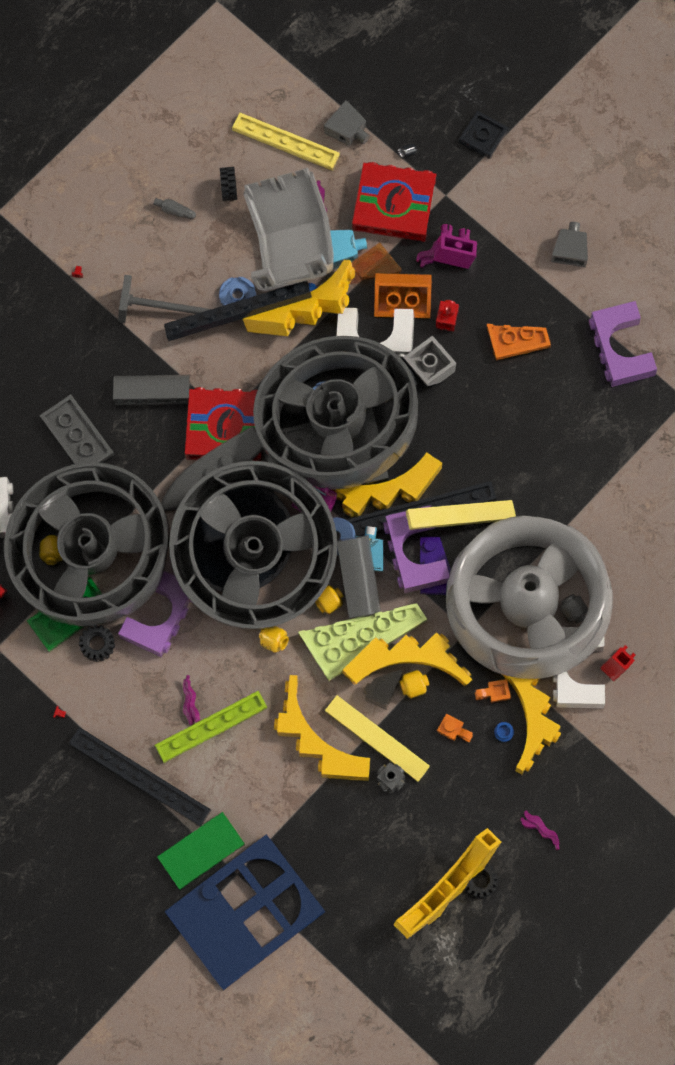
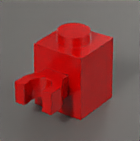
(447, 315)
(618, 663)

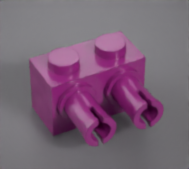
(455, 250)

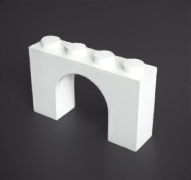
(399, 341)
(576, 695)

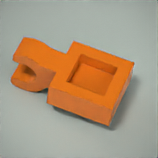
(496, 691)
(452, 728)

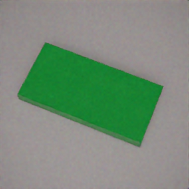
(53, 632)
(201, 850)

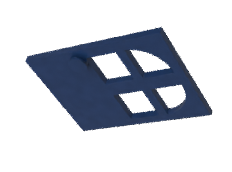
(219, 932)

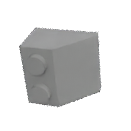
(430, 362)

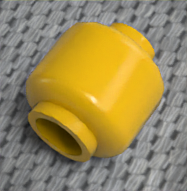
(49, 550)
(330, 600)
(273, 638)
(414, 684)

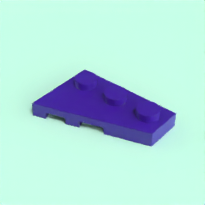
(433, 551)

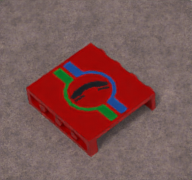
(394, 201)
(216, 418)

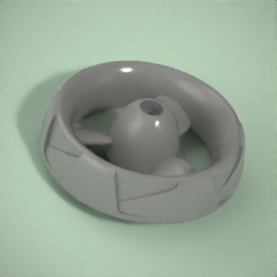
(529, 597)

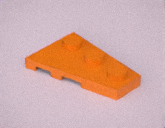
(514, 341)

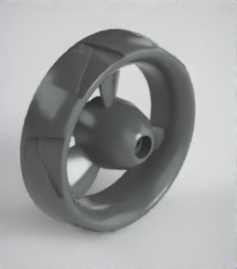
(338, 410)
(307, 530)
(88, 543)

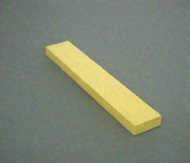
(286, 141)
(459, 514)
(377, 738)

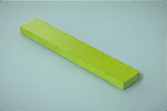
(211, 726)

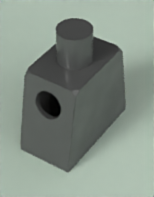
(346, 125)
(571, 247)

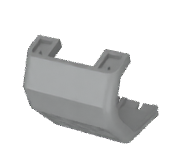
(290, 230)

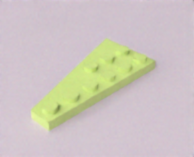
(341, 642)

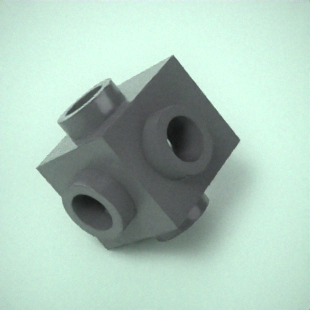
(390, 784)

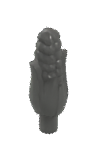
(174, 208)

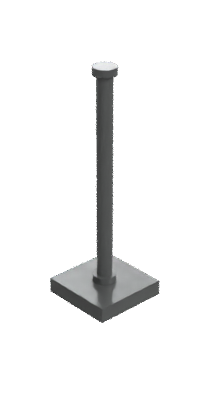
(127, 300)

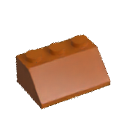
(402, 292)

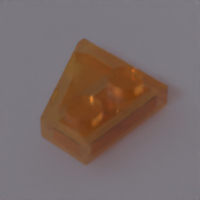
(375, 261)

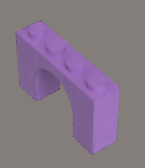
(618, 368)
(412, 575)
(157, 638)

